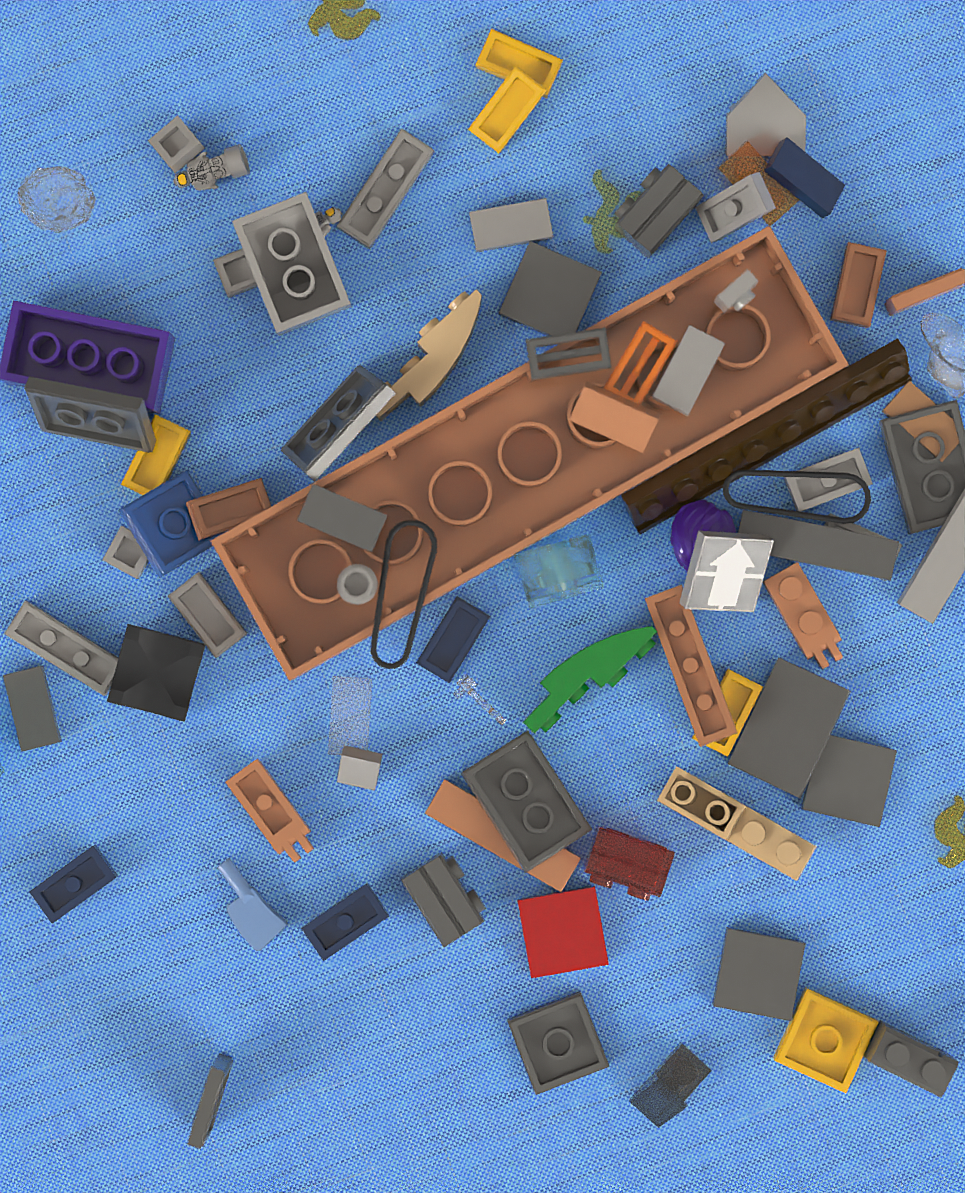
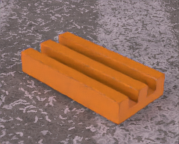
(657, 336)

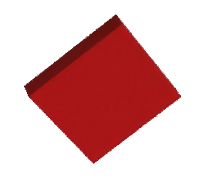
(563, 932)

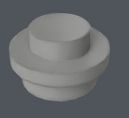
(357, 584)

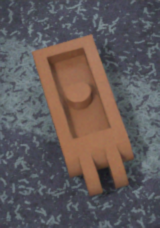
(804, 614)
(270, 809)

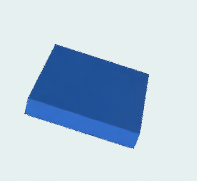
(164, 524)

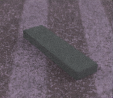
(824, 545)

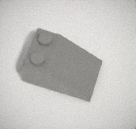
(291, 264)

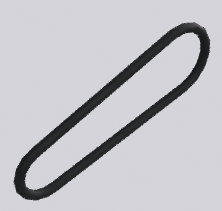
(862, 483)
(393, 531)

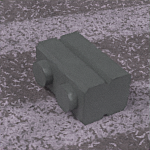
(657, 210)
(443, 898)
(911, 1059)

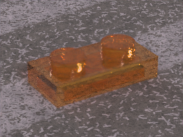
(748, 161)

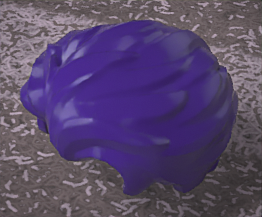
(693, 518)

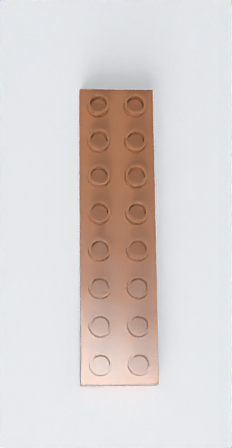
(515, 467)

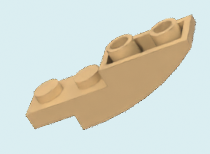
(443, 346)
(737, 823)

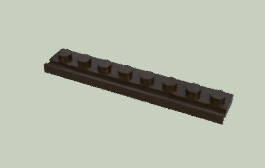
(768, 435)

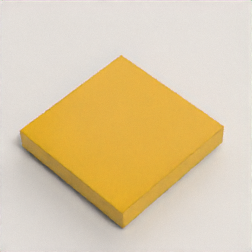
(825, 1040)

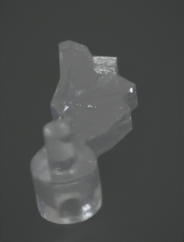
(467, 685)

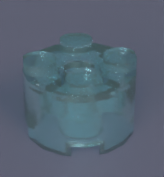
(559, 571)

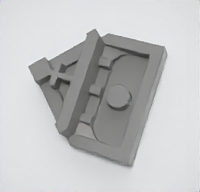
(764, 119)

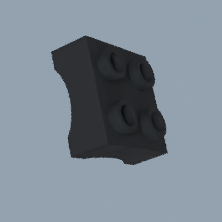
(156, 672)

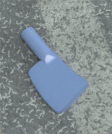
(250, 912)

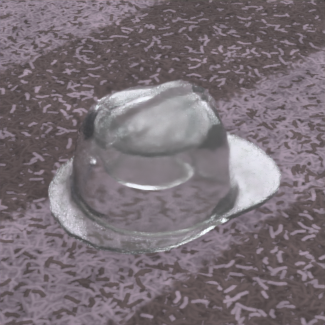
(947, 352)

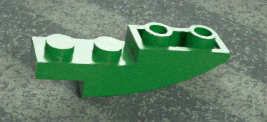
(599, 661)

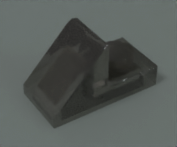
(670, 1085)

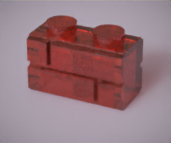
(628, 862)

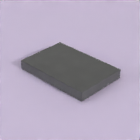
(91, 414)
(337, 422)
(923, 482)
(789, 727)
(526, 801)

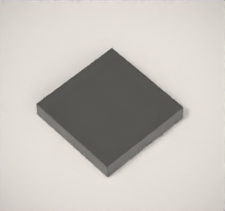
(549, 291)
(850, 781)
(758, 974)
(558, 1042)
(210, 1101)

